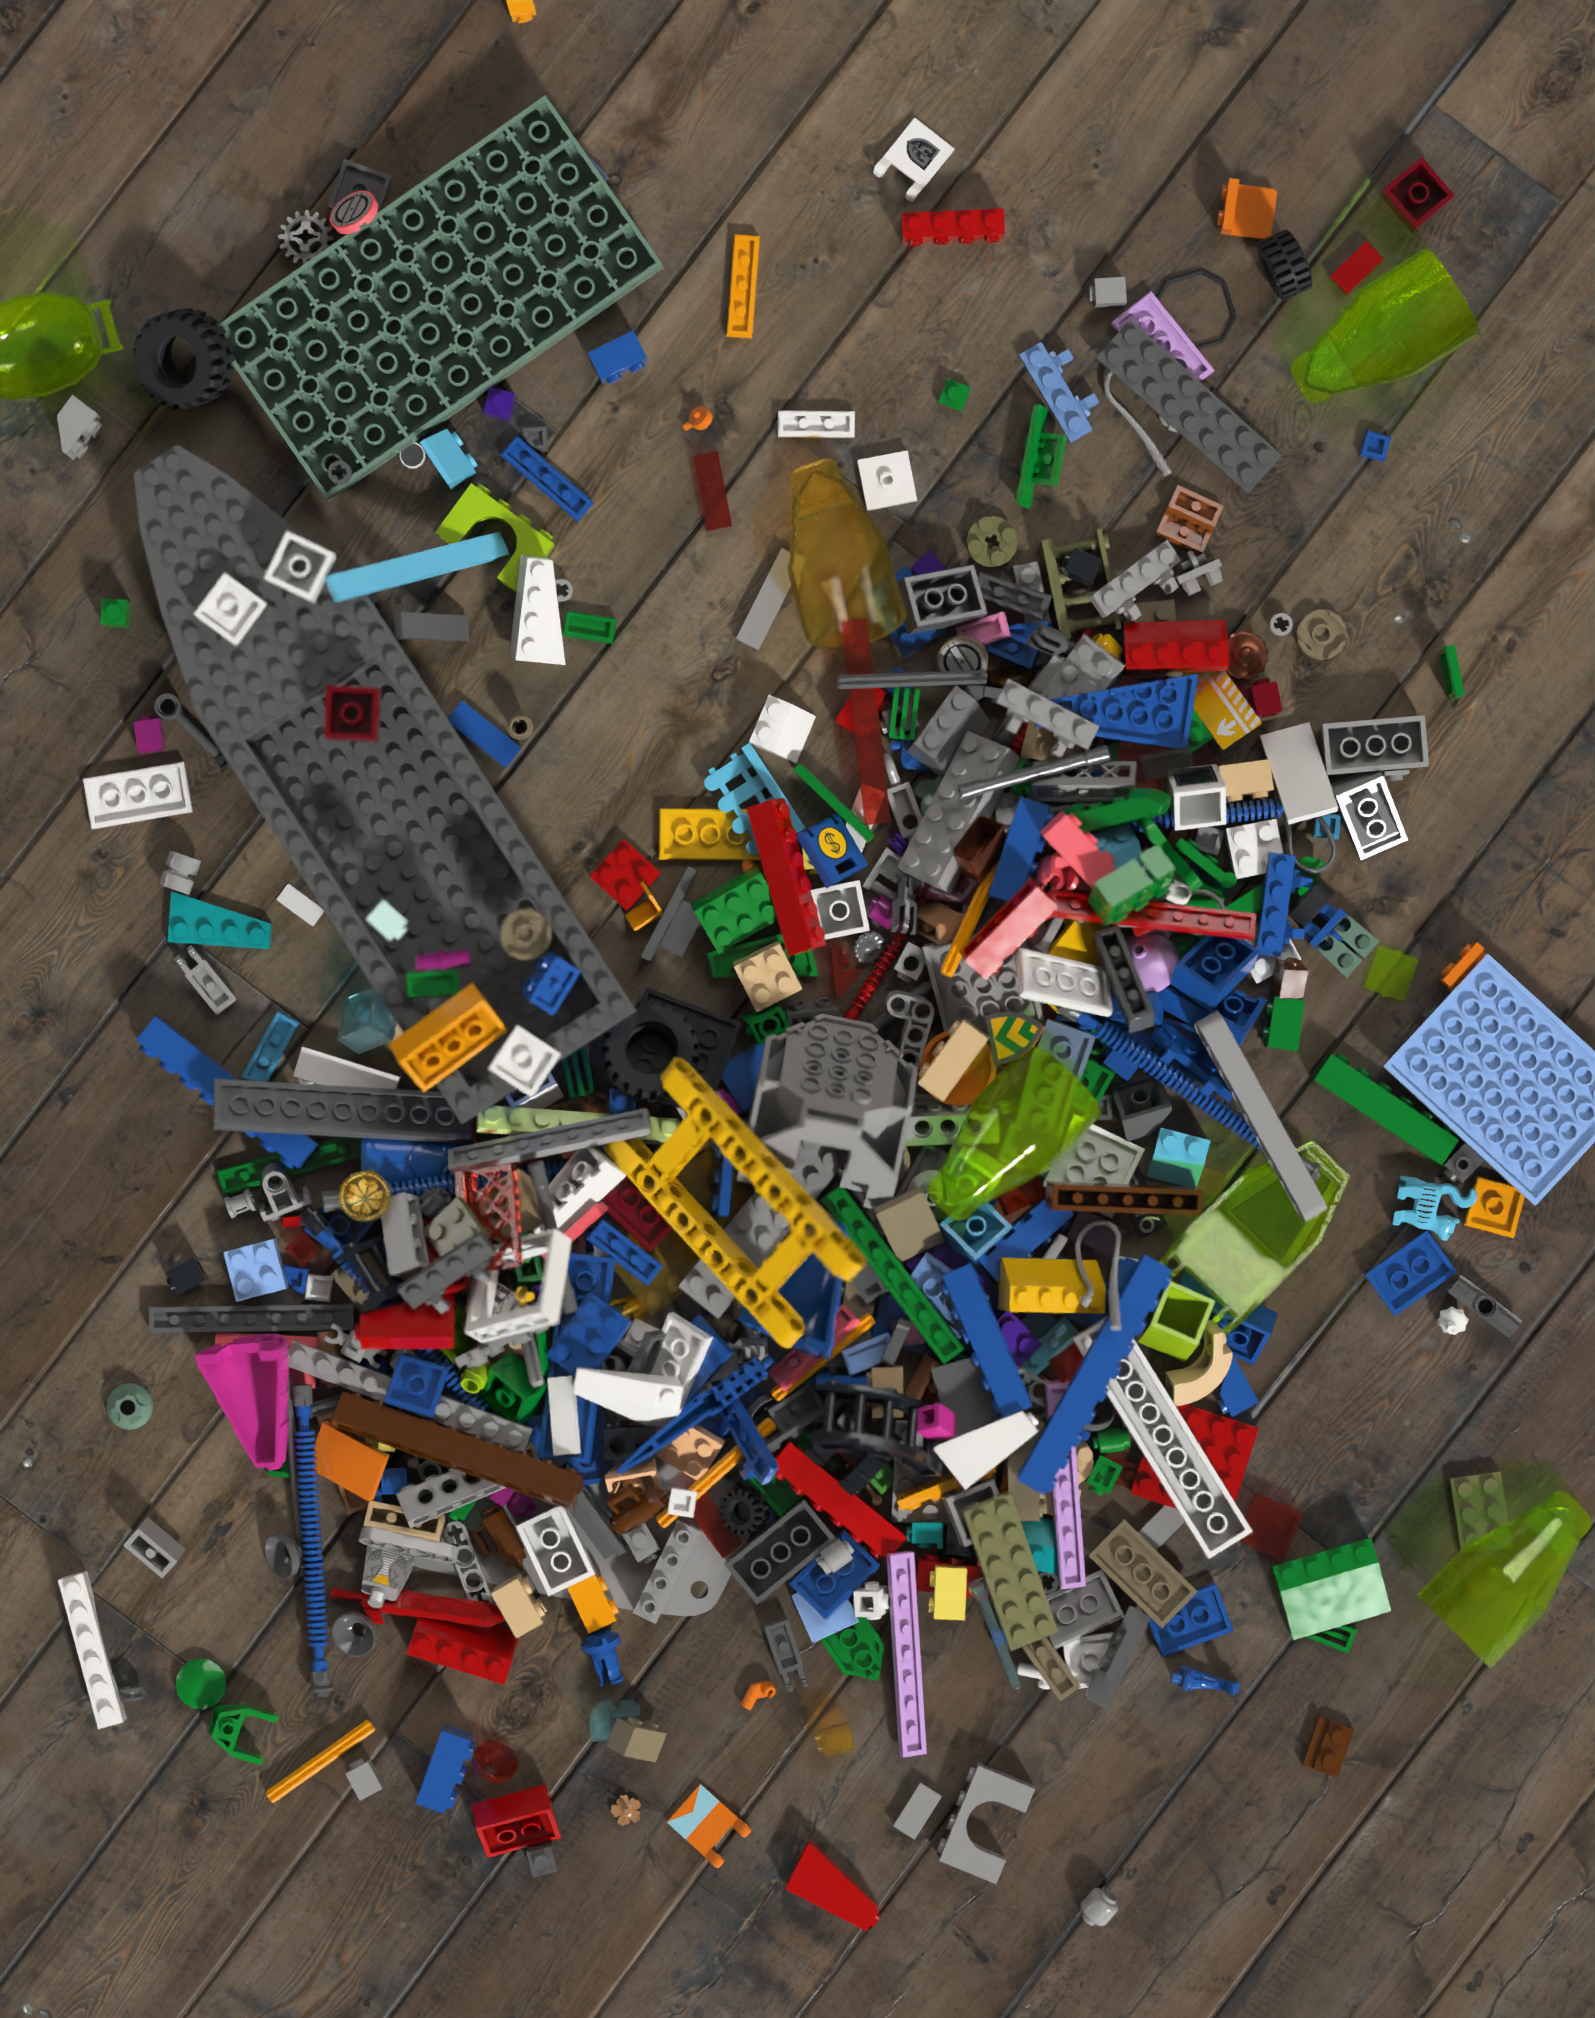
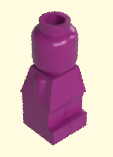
(517, 1502)

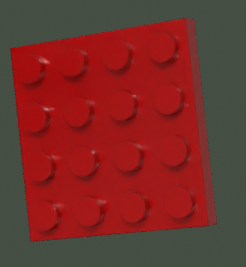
(1223, 1441)

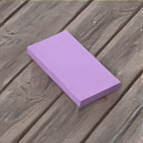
(1163, 329)

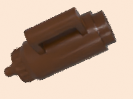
(637, 1511)
(502, 1536)

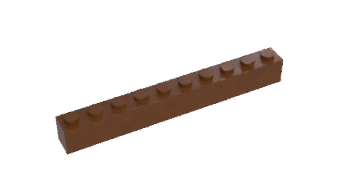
(457, 1450)

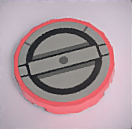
(353, 211)

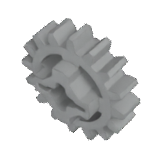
(306, 227)

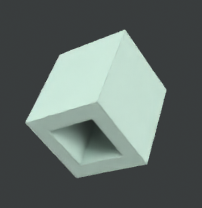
(388, 921)

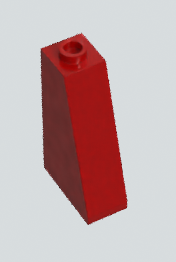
(408, 1327)
(830, 1888)

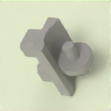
(1210, 570)

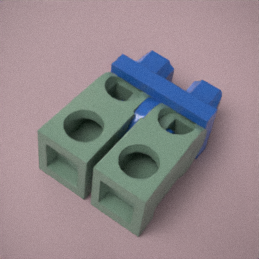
(1331, 939)

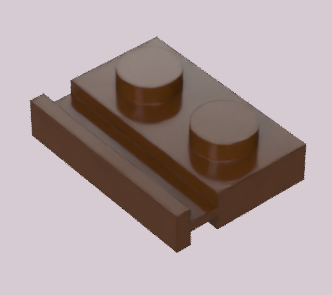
(1328, 1746)

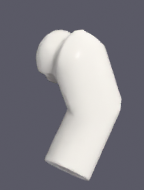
(1030, 1671)

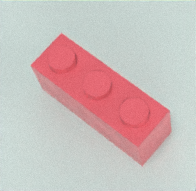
(1078, 848)

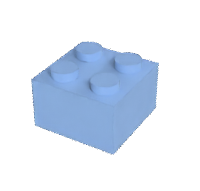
(256, 1269)

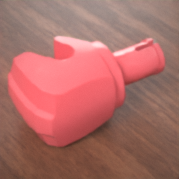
(1060, 875)

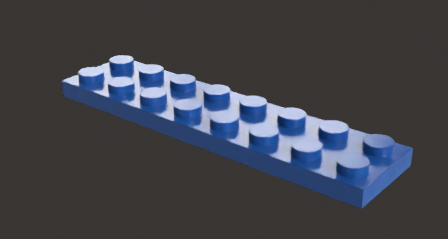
(586, 1275)

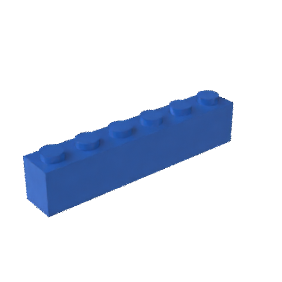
(987, 1340)

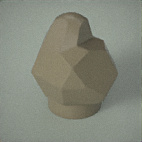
(726, 1327)

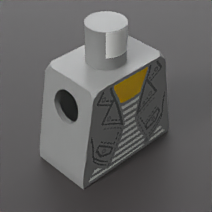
(385, 1574)

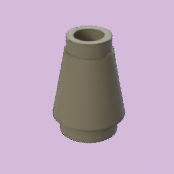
(517, 720)

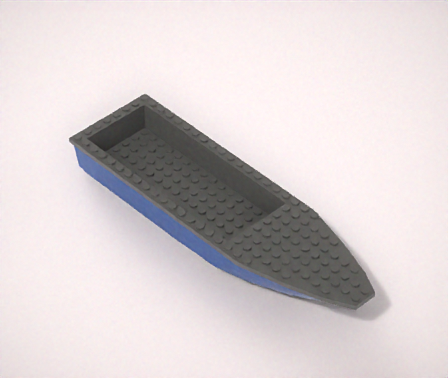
(356, 817)

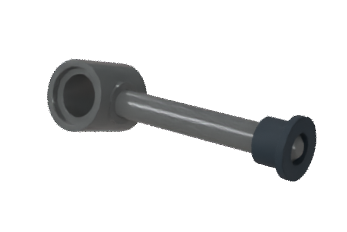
(196, 733)

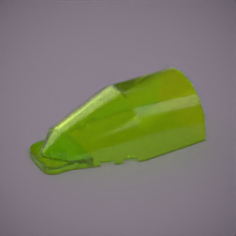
(1389, 331)
(1013, 1133)
(1508, 1576)

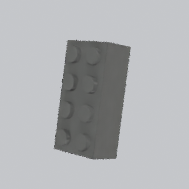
(780, 1550)

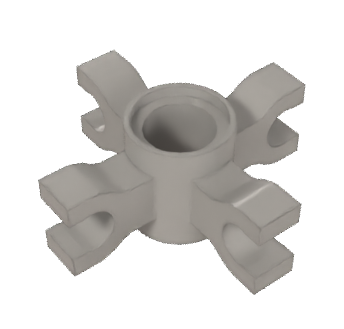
(754, 1345)
(352, 1347)

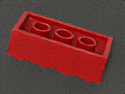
(1175, 646)
(465, 1647)

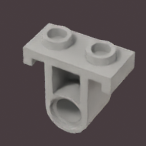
(281, 1194)

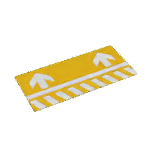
(1223, 707)

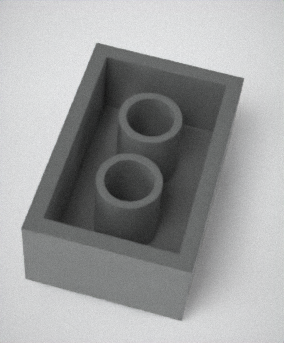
(942, 599)

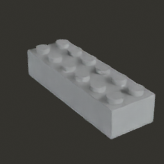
(948, 817)

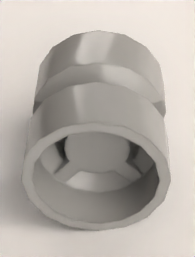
(179, 872)

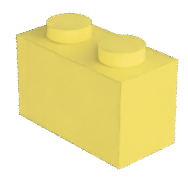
(949, 1592)

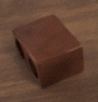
(980, 834)

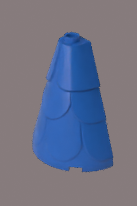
(406, 1159)
(816, 1297)

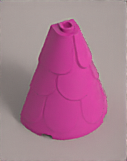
(253, 1393)

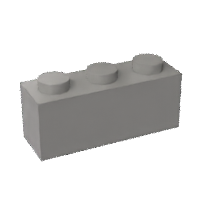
(404, 1236)

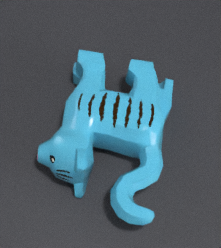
(1426, 1201)

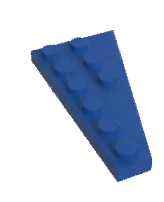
(1139, 713)

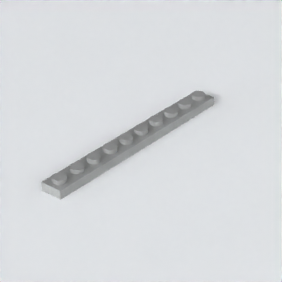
(375, 1385)

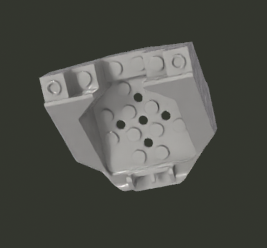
(863, 1116)

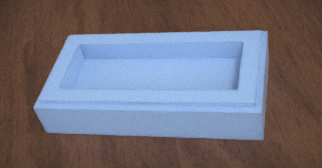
(865, 1354)

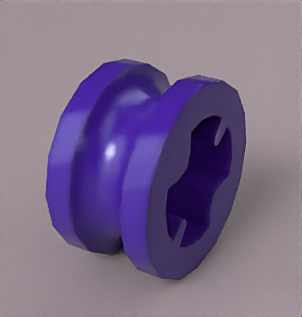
(898, 844)

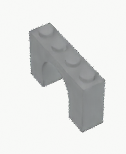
(984, 1786)

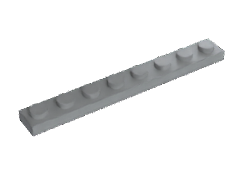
(550, 1141)

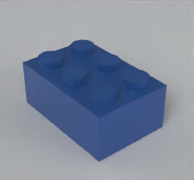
(1213, 969)
(446, 1769)

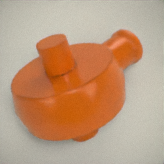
(699, 418)

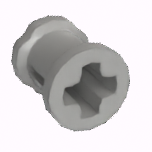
(240, 1203)

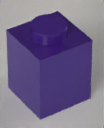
(500, 404)

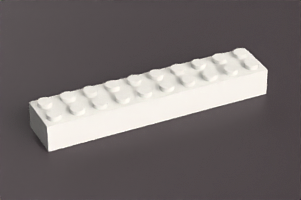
(1171, 1450)

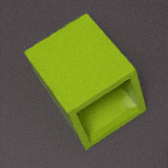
(1177, 1322)

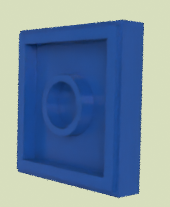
(416, 1385)

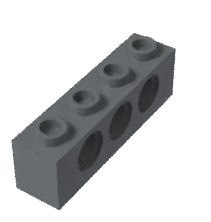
(1123, 979)

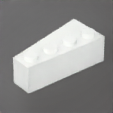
(536, 614)
(581, 1186)

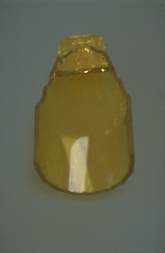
(838, 560)

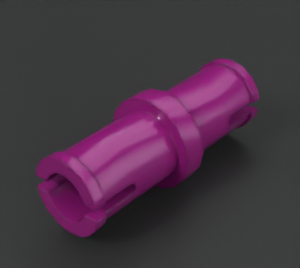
(443, 959)

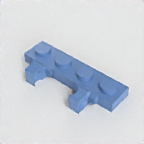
(1046, 373)

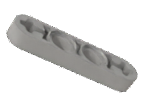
(409, 1544)
(472, 1566)

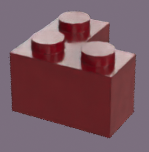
(1263, 697)

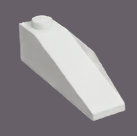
(641, 1397)

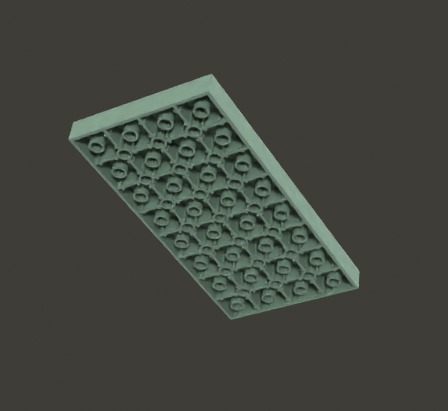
(438, 298)

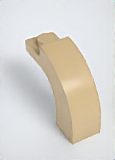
(1205, 1373)

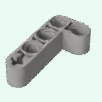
(912, 1021)

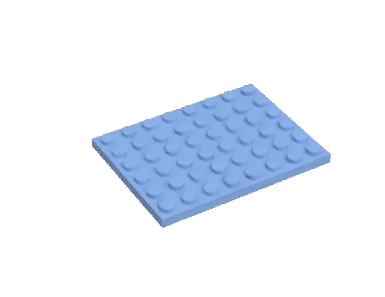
(1504, 1078)

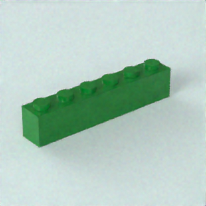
(1385, 1109)

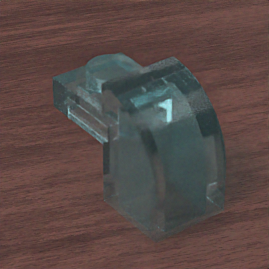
(605, 1715)

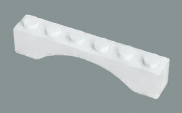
(90, 1648)

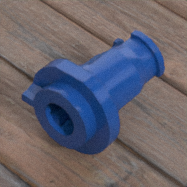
(602, 1646)

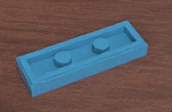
(271, 1048)

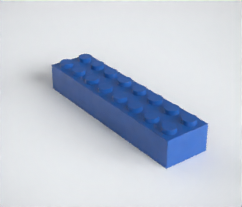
(199, 1072)

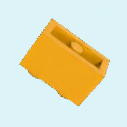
(593, 1602)

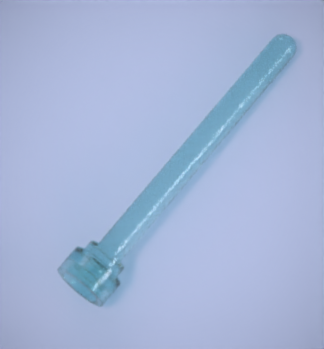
(979, 1590)

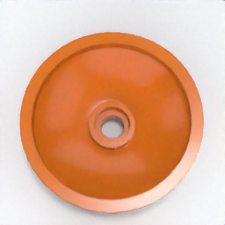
(974, 1079)

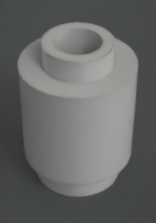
(835, 1556)

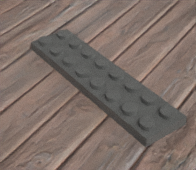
(1188, 406)

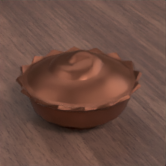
(1246, 655)

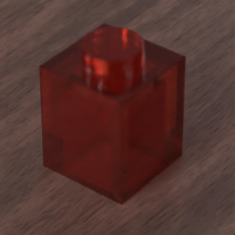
(303, 1249)

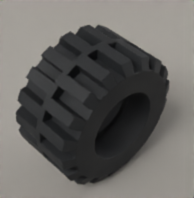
(1284, 264)

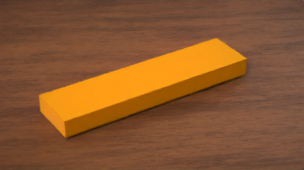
(743, 286)

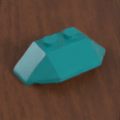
(1042, 1544)

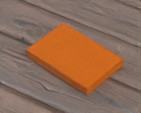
(349, 1461)

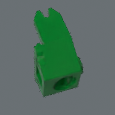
(233, 1716)

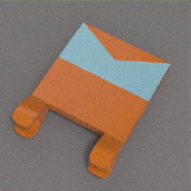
(704, 1821)

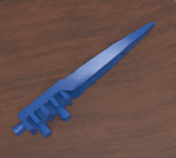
(708, 1403)

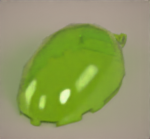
(50, 343)

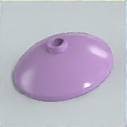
(1155, 961)

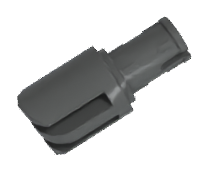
(1050, 641)
(904, 908)

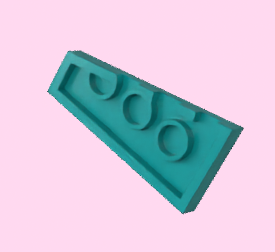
(207, 924)

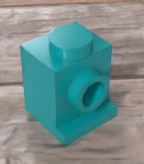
(925, 1534)

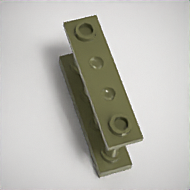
(1056, 579)

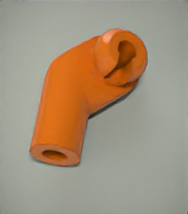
(756, 1691)

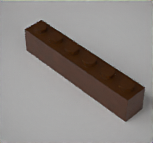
(1124, 1198)

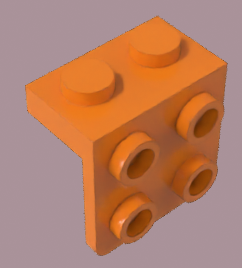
(1246, 210)
(1456, 972)

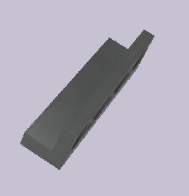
(596, 1524)

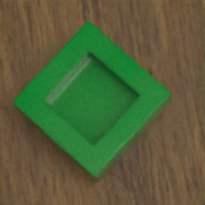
(954, 395)

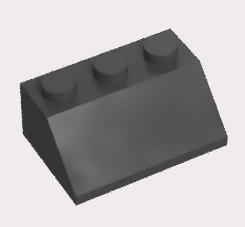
(946, 729)

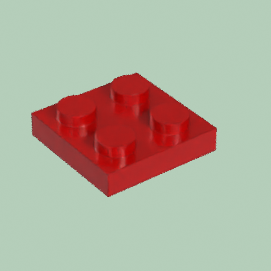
(622, 874)

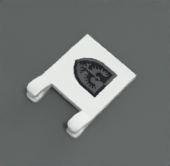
(917, 155)

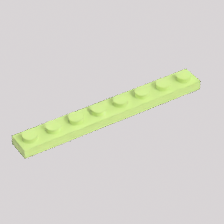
(525, 1120)

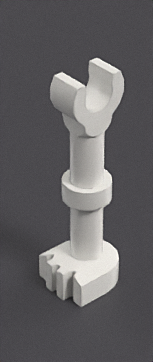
(1177, 894)

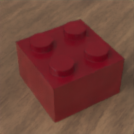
(1417, 195)
(352, 713)

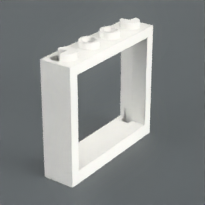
(485, 1327)

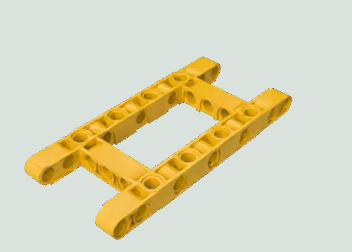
(657, 1181)

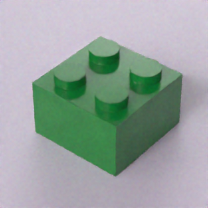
(510, 1390)

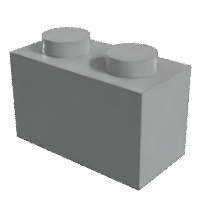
(154, 1547)

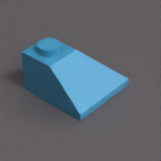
(975, 1233)

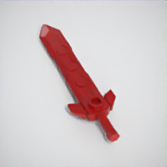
(427, 1606)

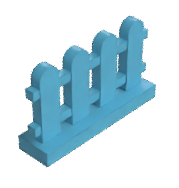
(751, 787)

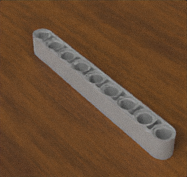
(1260, 1116)

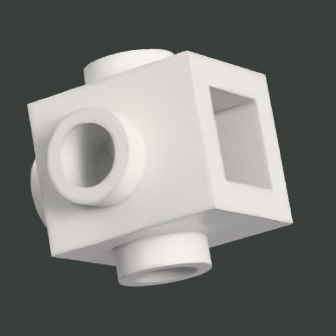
(871, 1600)

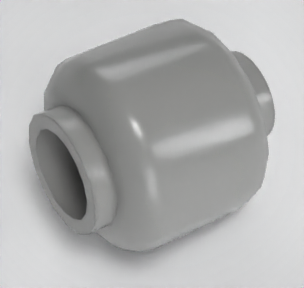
(1099, 1906)

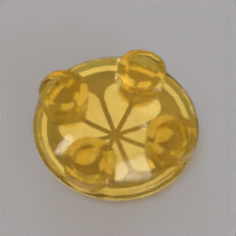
(364, 1196)

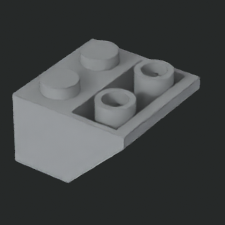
(76, 427)

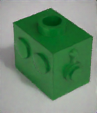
(765, 1023)

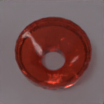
(498, 1756)

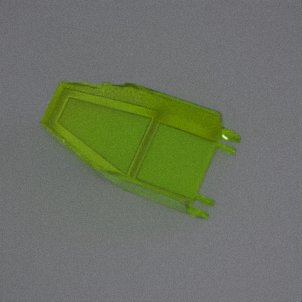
(1254, 1236)

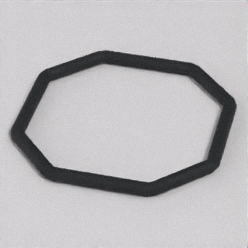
(1227, 295)

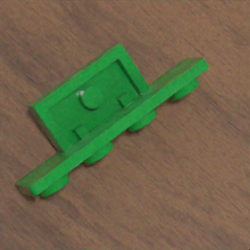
(1041, 458)

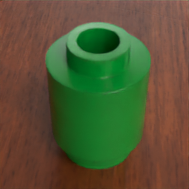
(1111, 1440)

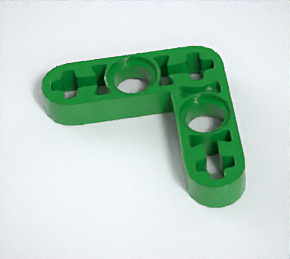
(1182, 869)

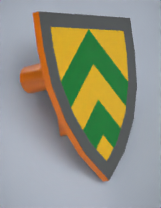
(1011, 1035)

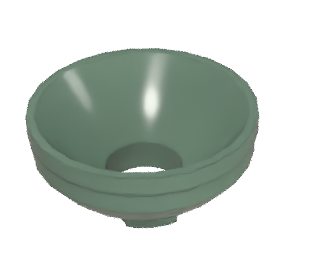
(141, 1399)

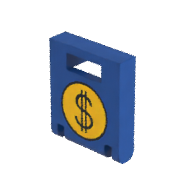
(829, 845)

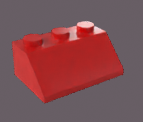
(516, 1821)

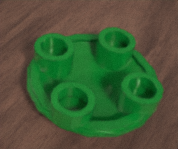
(201, 1683)

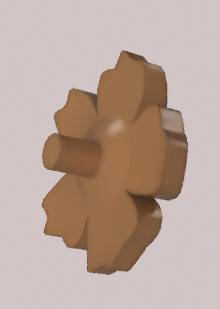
(626, 1810)

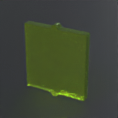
(1391, 973)

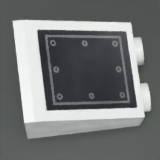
(1197, 798)

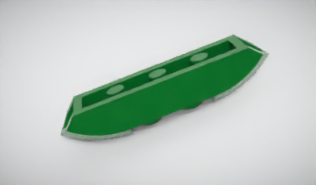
(1141, 805)
(1252, 900)

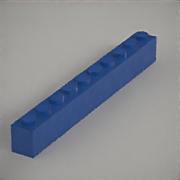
(1093, 1375)

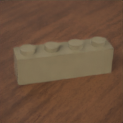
(1025, 1498)

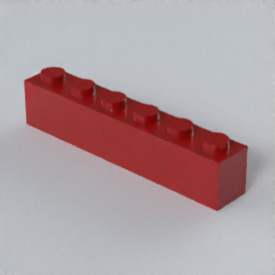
(786, 876)
(851, 1511)

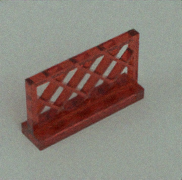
(467, 1187)

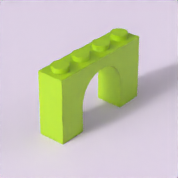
(477, 507)

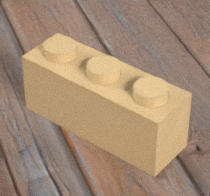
(393, 1519)

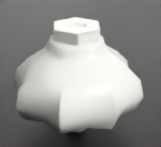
(1452, 1320)

